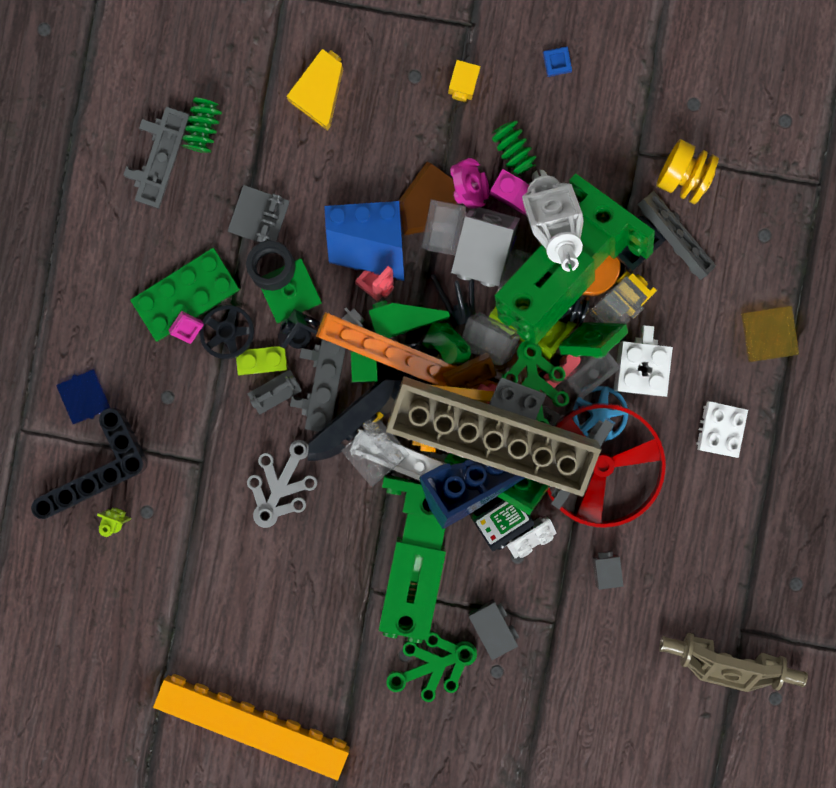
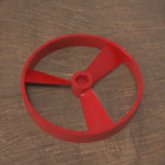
(592, 504)

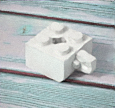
(653, 356)

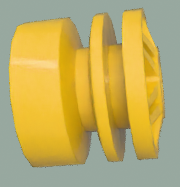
(687, 171)

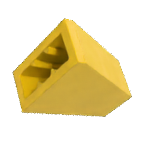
(318, 88)

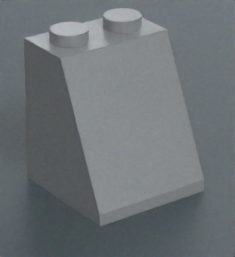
(485, 246)

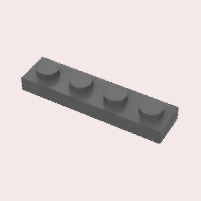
(676, 235)

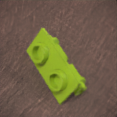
(112, 521)

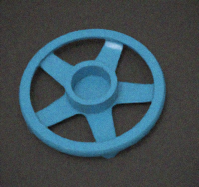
(602, 413)

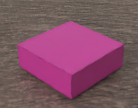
(186, 327)

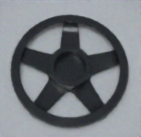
(226, 332)

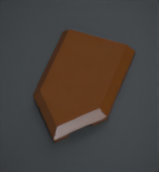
(415, 202)

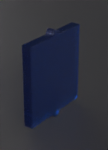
(83, 396)

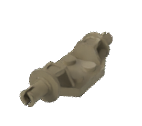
(730, 671)

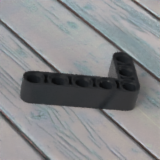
(99, 476)

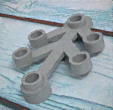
(279, 487)

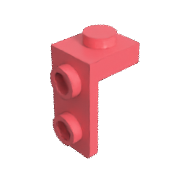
(376, 285)

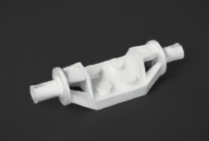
(555, 218)

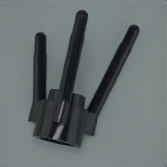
(462, 310)

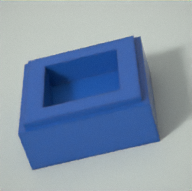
(557, 61)

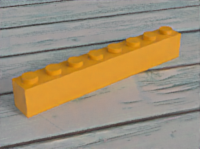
(251, 726)

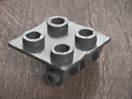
(258, 215)
(517, 398)

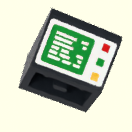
(500, 522)

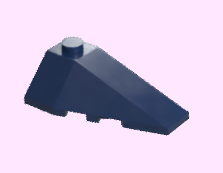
(463, 488)

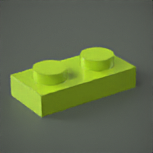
(262, 360)

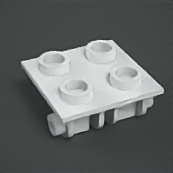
(722, 429)
(541, 534)

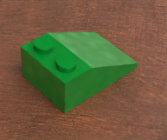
(397, 319)

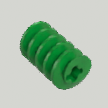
(201, 125)
(514, 148)

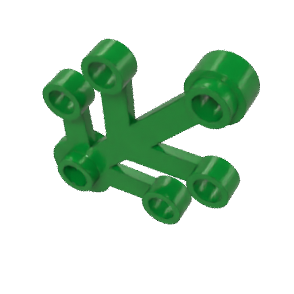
(533, 380)
(435, 665)

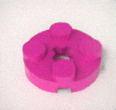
(469, 184)

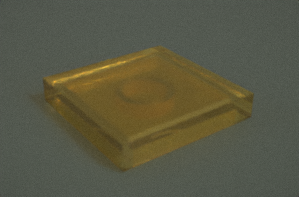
(770, 334)

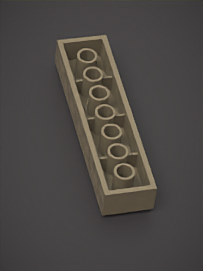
(493, 436)

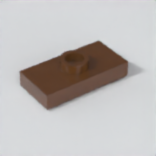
(471, 373)

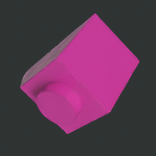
(510, 190)

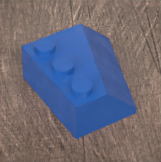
(365, 237)

